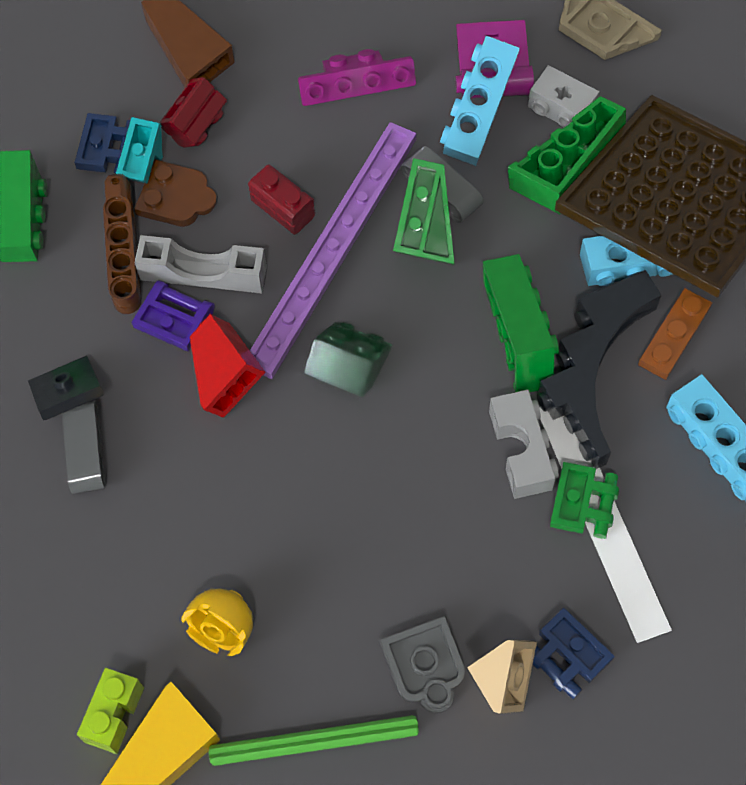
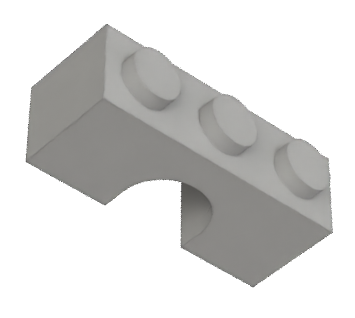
(517, 417)

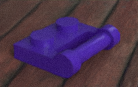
(168, 322)

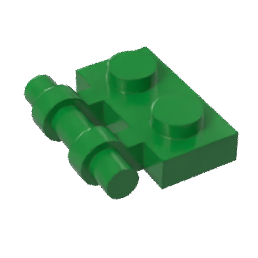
(574, 496)

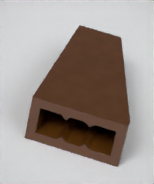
(187, 40)

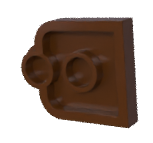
(175, 195)

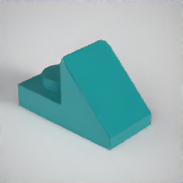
(140, 149)

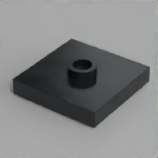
(65, 388)

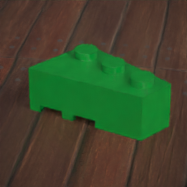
(20, 207)

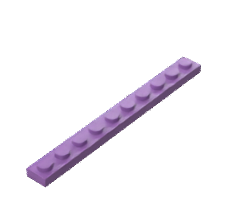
(331, 248)

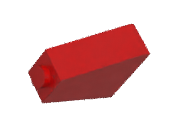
(222, 365)

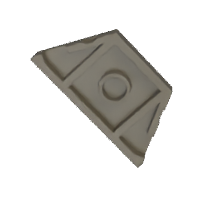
(606, 27)

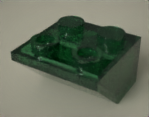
(347, 358)

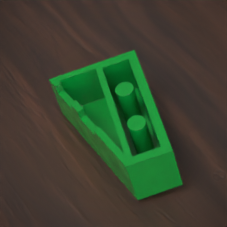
(425, 216)

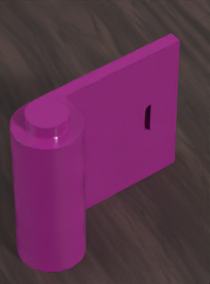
(510, 32)

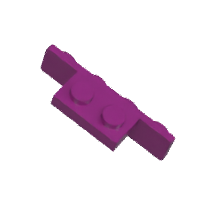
(355, 77)

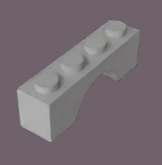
(236, 269)

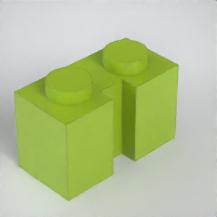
(103, 719)

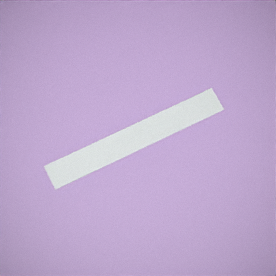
(617, 550)

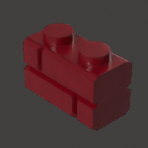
(193, 113)
(281, 199)

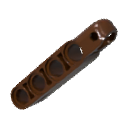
(119, 200)

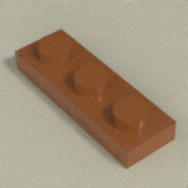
(675, 334)

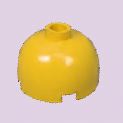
(219, 620)

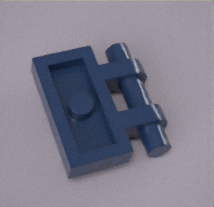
(97, 141)
(576, 646)

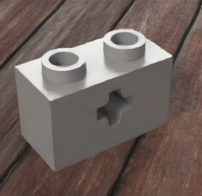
(560, 96)

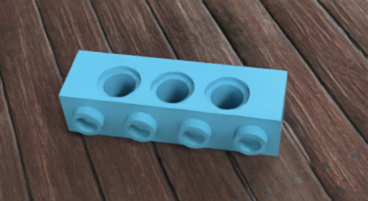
(500, 58)
(601, 270)
(723, 422)

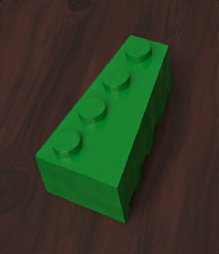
(562, 158)
(520, 321)

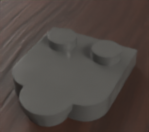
(425, 664)

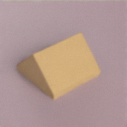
(505, 675)

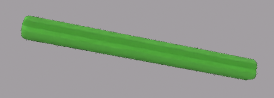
(313, 740)

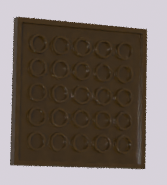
(669, 194)

